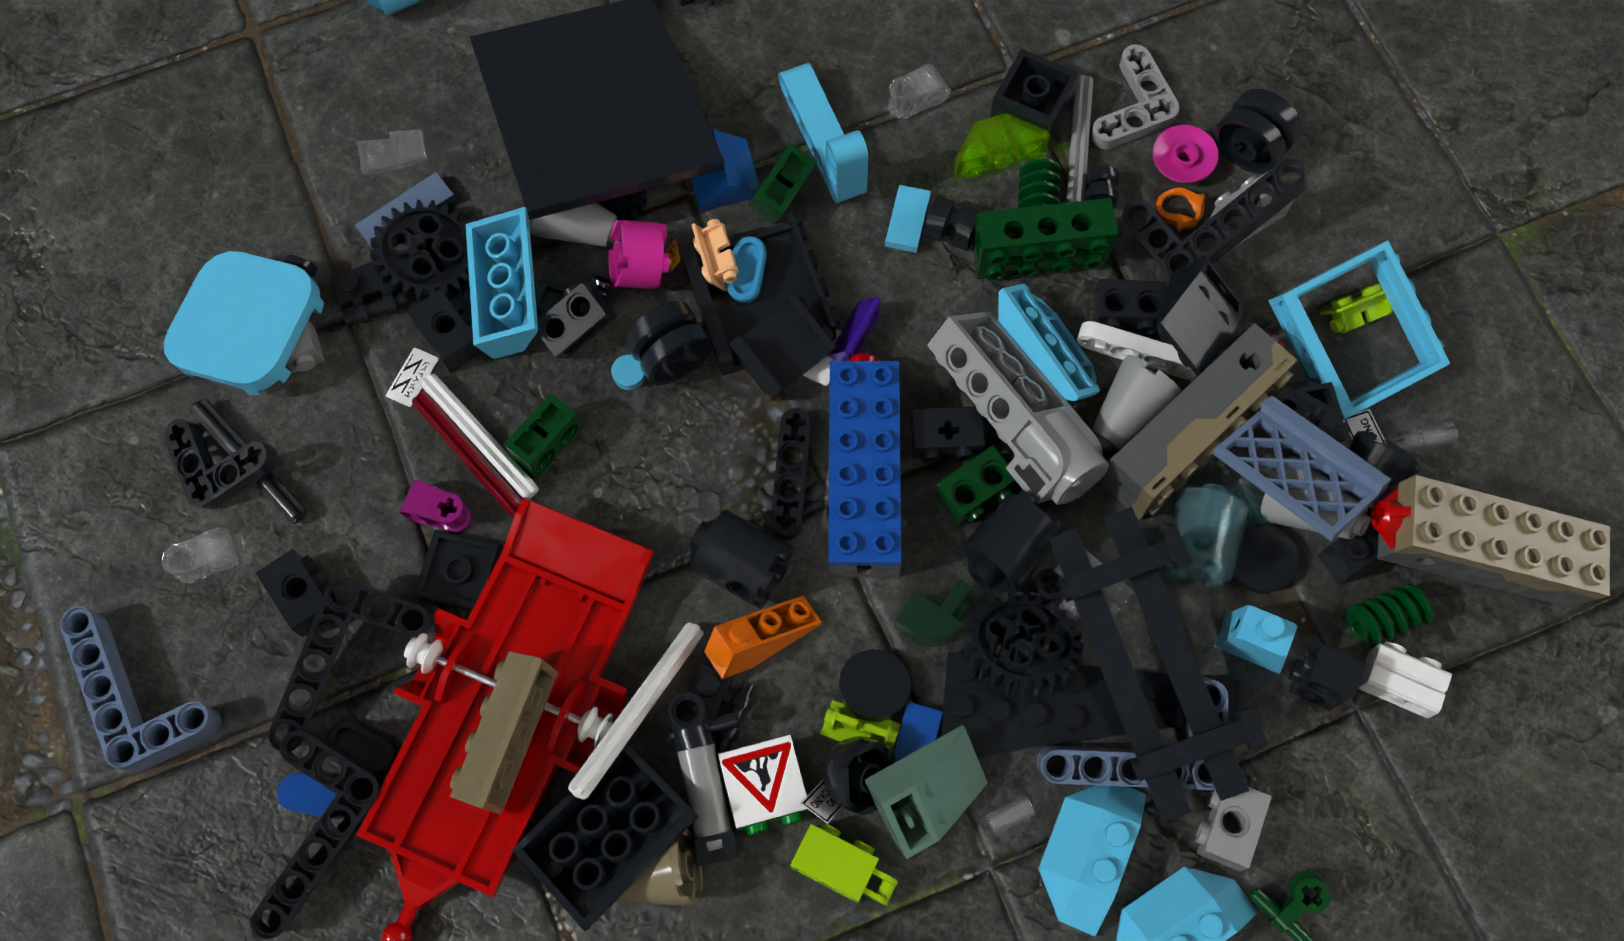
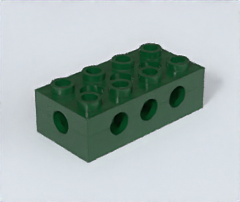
(1040, 230)

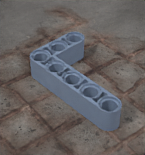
(120, 700)
(1114, 757)

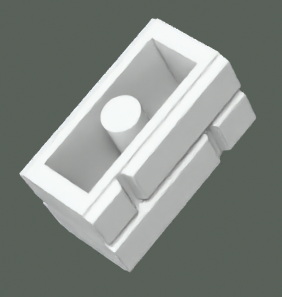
(1405, 680)

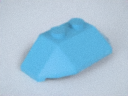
(1047, 342)
(1090, 853)
(1187, 908)

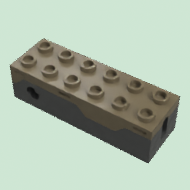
(1197, 421)
(1493, 542)

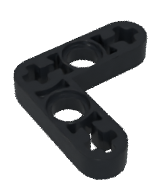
(214, 475)

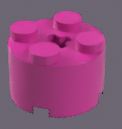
(638, 254)

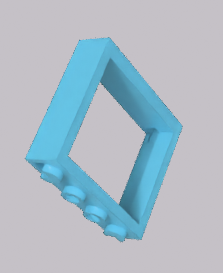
(1406, 306)

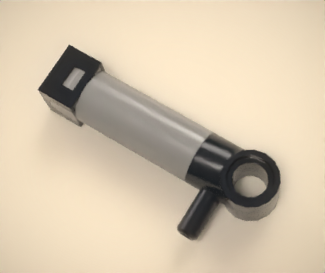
(702, 778)

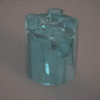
(1212, 531)

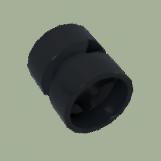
(951, 223)

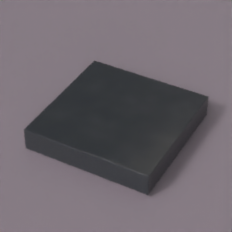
(456, 570)

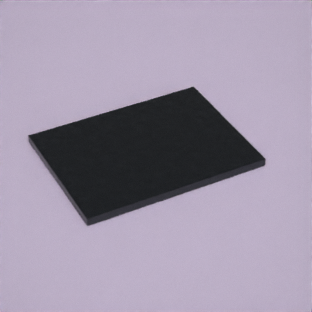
(594, 106)

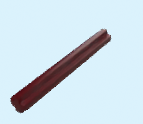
(467, 453)

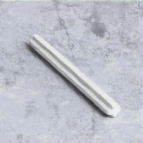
(635, 711)

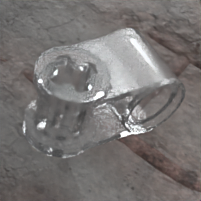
(920, 89)
(201, 556)

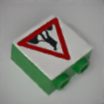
(764, 785)

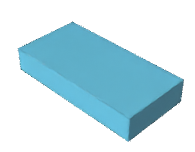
(907, 218)

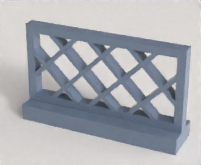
(1317, 452)

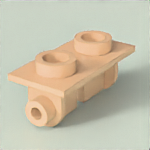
(718, 267)

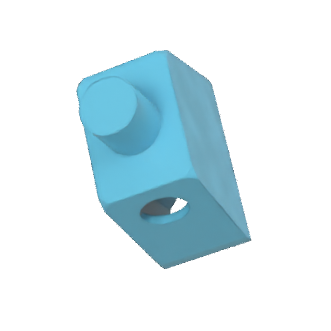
(1258, 637)

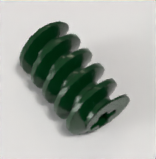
(1039, 183)
(1388, 613)

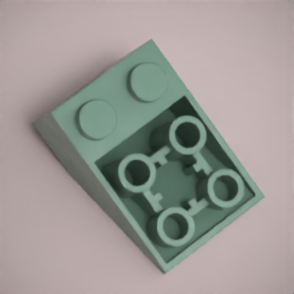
(927, 791)

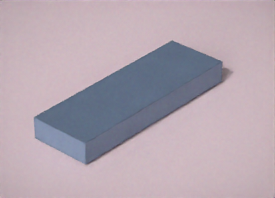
(429, 189)

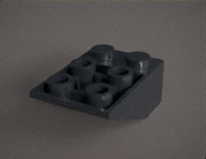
(1198, 313)

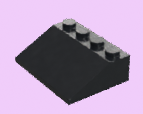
(603, 844)

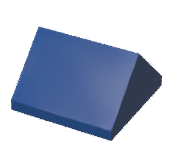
(734, 183)

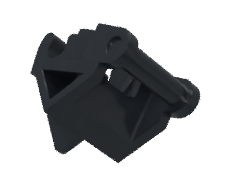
(1317, 405)

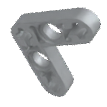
(1148, 102)

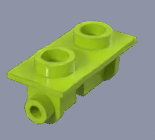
(1347, 311)
(843, 724)

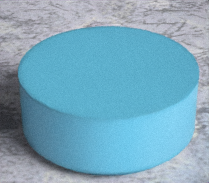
(627, 373)

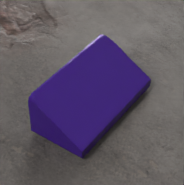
(856, 329)

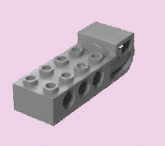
(1052, 445)

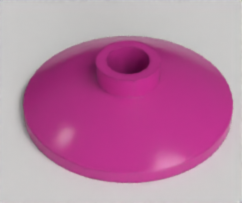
(1188, 143)

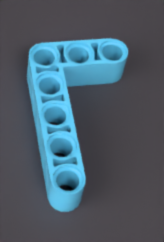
(838, 156)

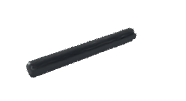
(232, 441)

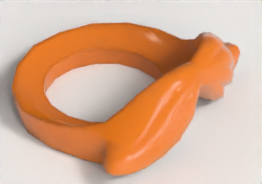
(1179, 220)

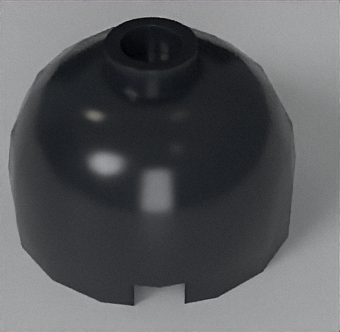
(848, 768)

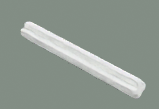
(479, 436)

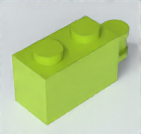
(841, 865)

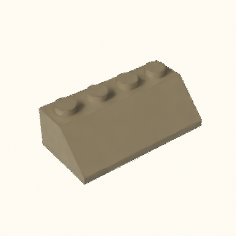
(504, 732)

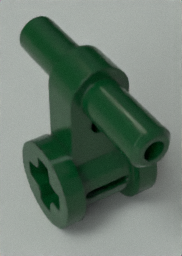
(1286, 915)

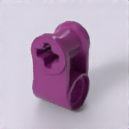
(435, 508)

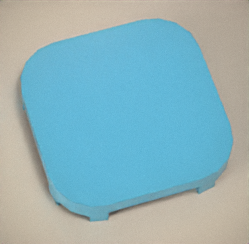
(242, 321)

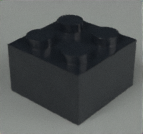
(1035, 91)

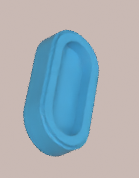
(751, 261)

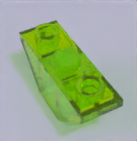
(998, 144)

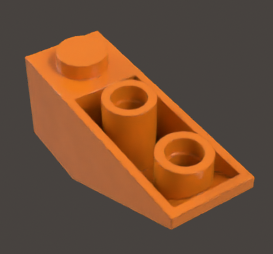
(759, 635)

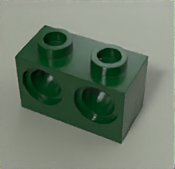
(782, 183)
(543, 435)
(971, 480)

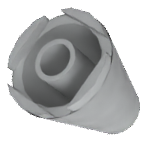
(583, 225)
(1132, 403)
(1278, 514)

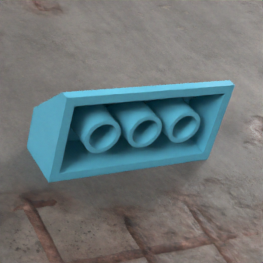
(501, 283)

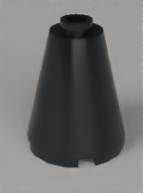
(1386, 458)

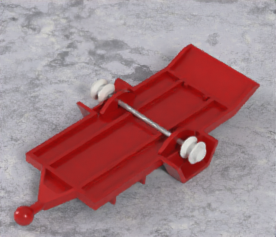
(551, 596)

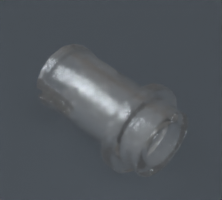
(1010, 815)

